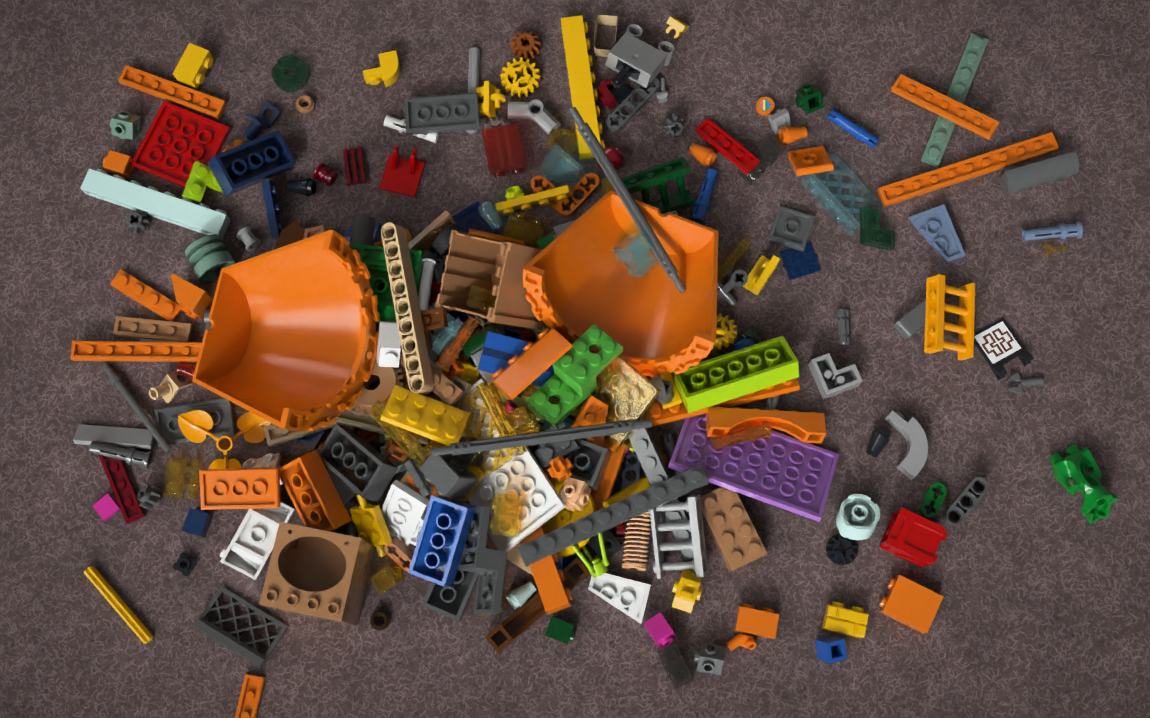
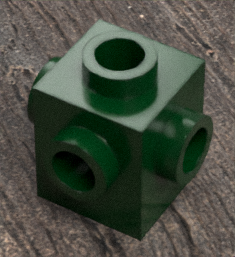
(809, 98)

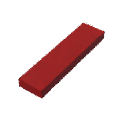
(727, 146)

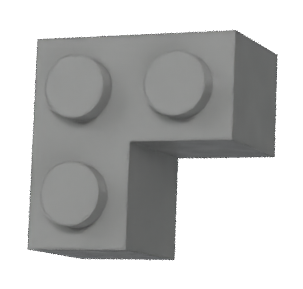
(830, 380)

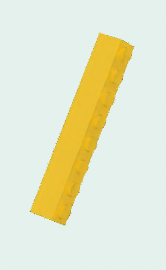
(581, 79)

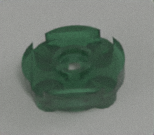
(282, 68)

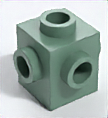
(125, 125)

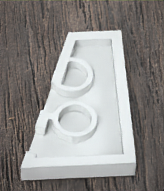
(622, 593)

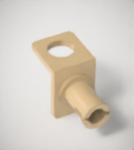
(168, 387)

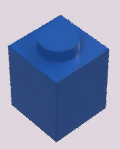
(831, 649)

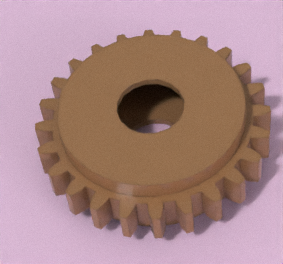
(388, 379)

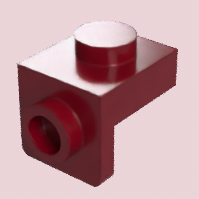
(606, 97)

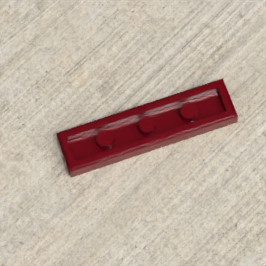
(122, 488)

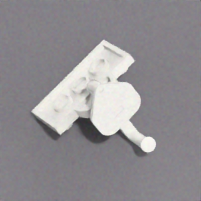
(404, 513)

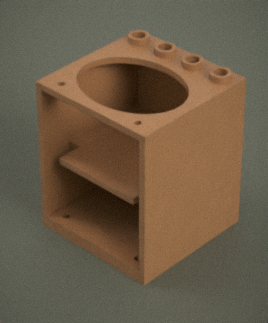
(318, 573)

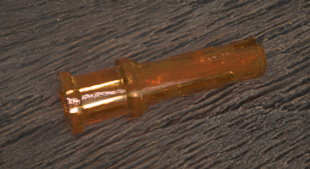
(452, 352)
(750, 434)

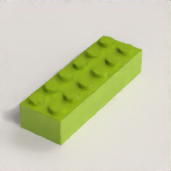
(737, 374)

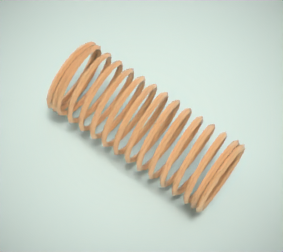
(628, 565)

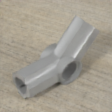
(543, 118)

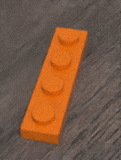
(146, 296)

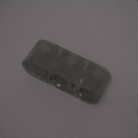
(767, 155)

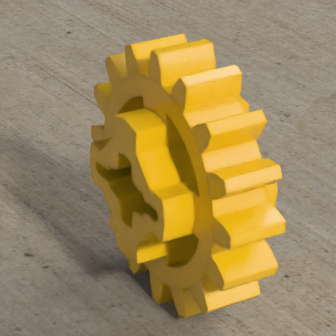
(523, 84)
(725, 332)

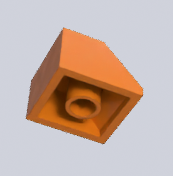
(191, 298)

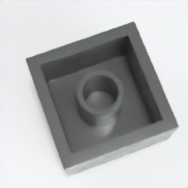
(449, 475)

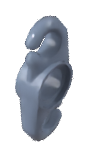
(633, 467)

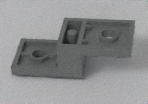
(486, 562)

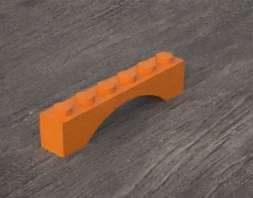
(805, 426)

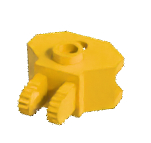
(686, 591)

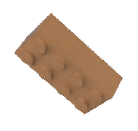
(731, 528)

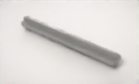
(473, 74)

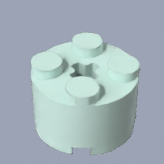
(857, 517)

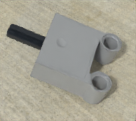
(637, 59)

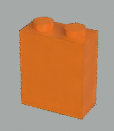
(910, 603)

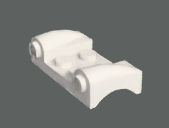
(255, 540)

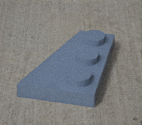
(939, 232)

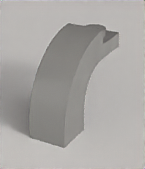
(916, 443)

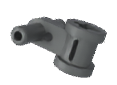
(723, 289)

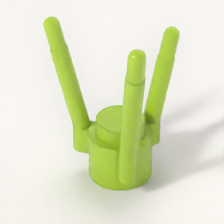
(595, 566)

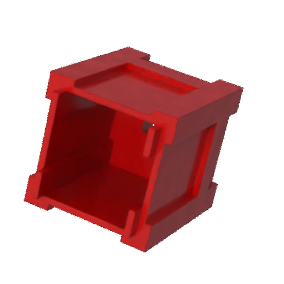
(913, 538)

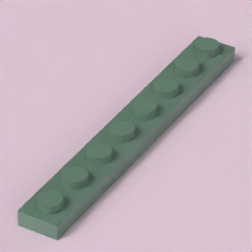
(958, 91)

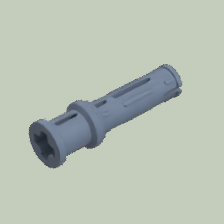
(1060, 231)

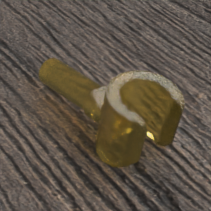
(1053, 250)

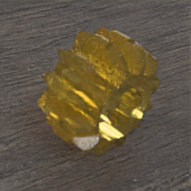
(523, 421)

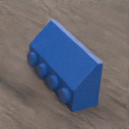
(442, 540)

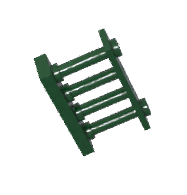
(659, 175)

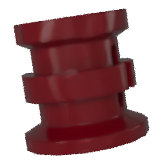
(325, 174)

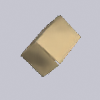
(604, 20)

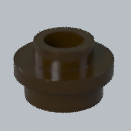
(373, 620)

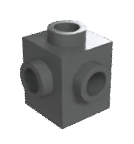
(710, 658)

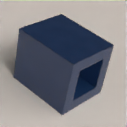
(197, 522)

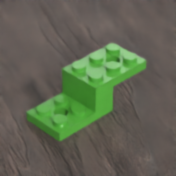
(575, 375)

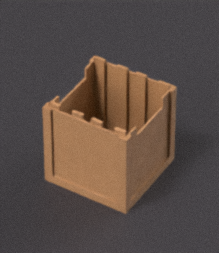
(492, 266)

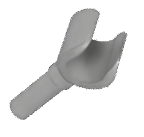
(662, 96)

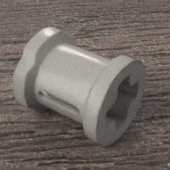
(248, 238)

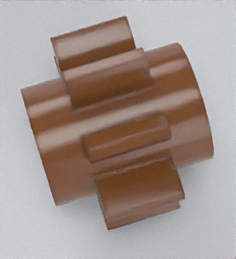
(395, 452)

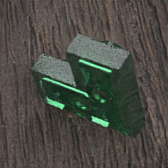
(870, 230)

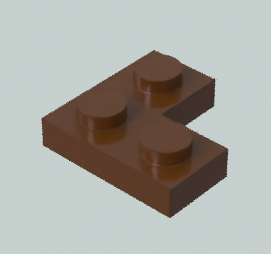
(433, 320)

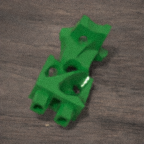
(1073, 469)

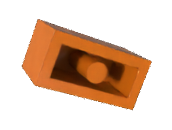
(756, 622)

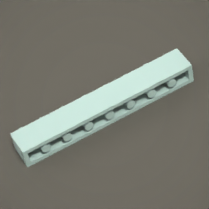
(154, 203)

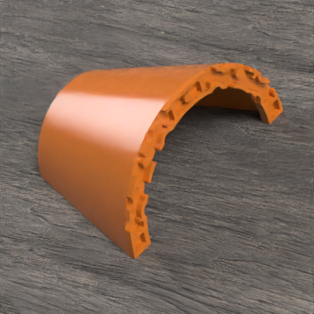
(583, 284)
(292, 333)

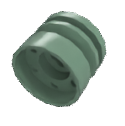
(208, 256)

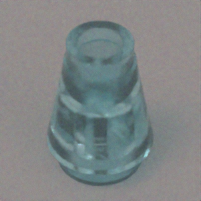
(490, 214)

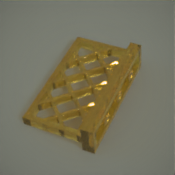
(499, 420)

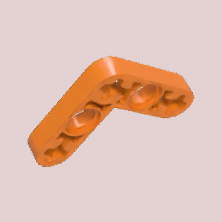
(558, 205)

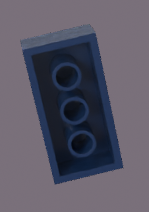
(251, 163)

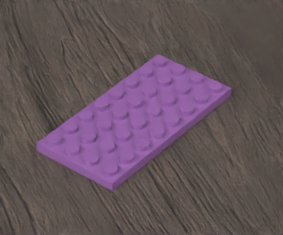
(769, 470)

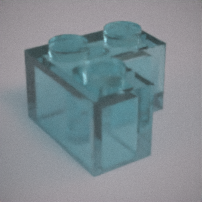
(635, 254)

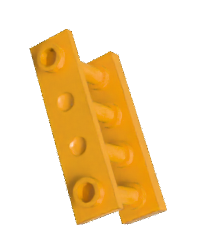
(935, 322)

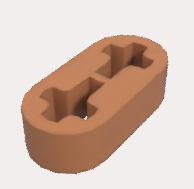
(400, 554)

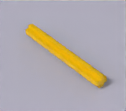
(118, 604)

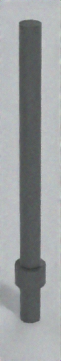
(117, 380)

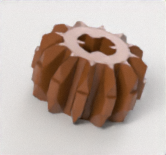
(524, 39)

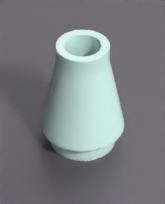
(520, 595)

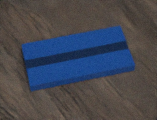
(500, 349)

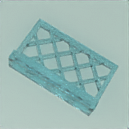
(829, 201)

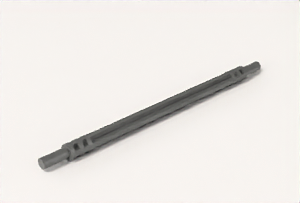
(627, 199)
(540, 437)

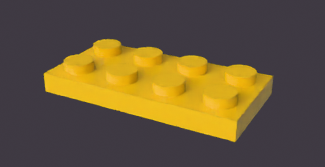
(425, 416)

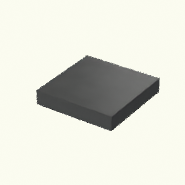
(791, 228)

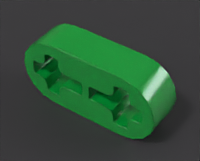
(937, 502)

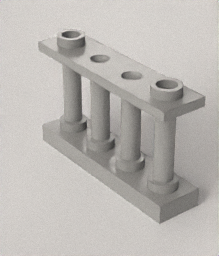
(696, 544)

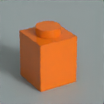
(118, 164)

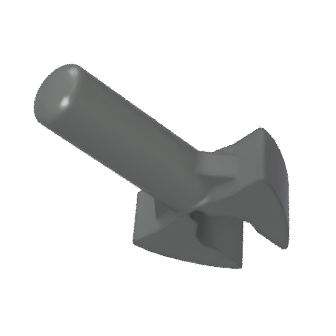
(1023, 382)

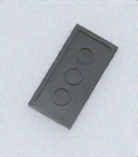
(442, 113)
(219, 410)

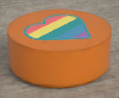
(765, 106)

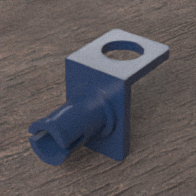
(260, 121)

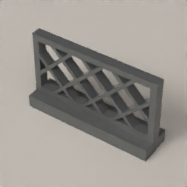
(230, 642)

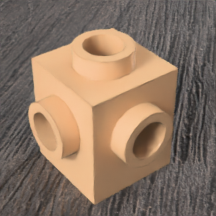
(575, 494)

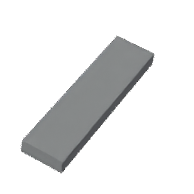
(114, 436)

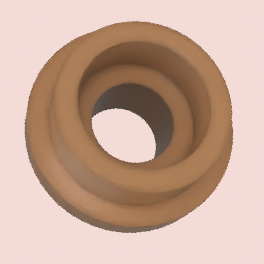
(302, 99)

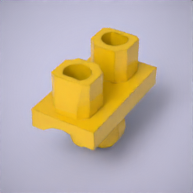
(491, 97)

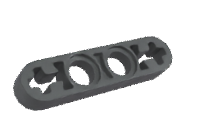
(634, 105)

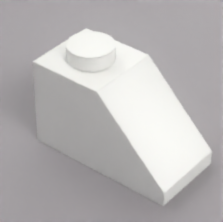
(388, 345)

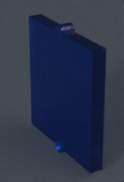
(800, 263)

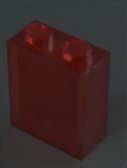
(504, 150)

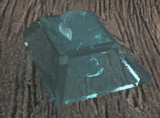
(561, 167)

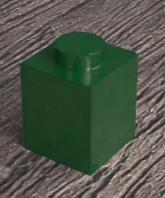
(560, 630)

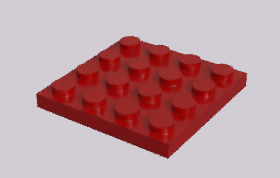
(177, 141)

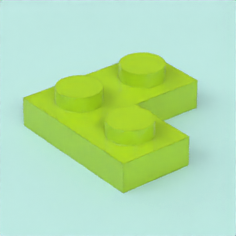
(198, 180)

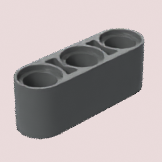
(912, 321)
(973, 497)

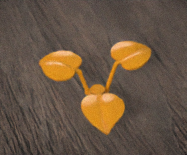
(196, 426)

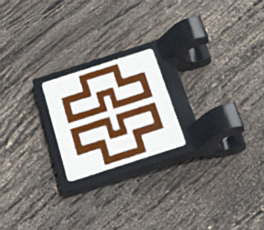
(1000, 346)

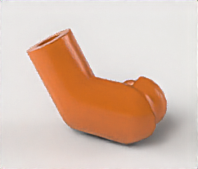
(742, 640)

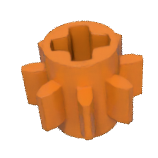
(560, 468)

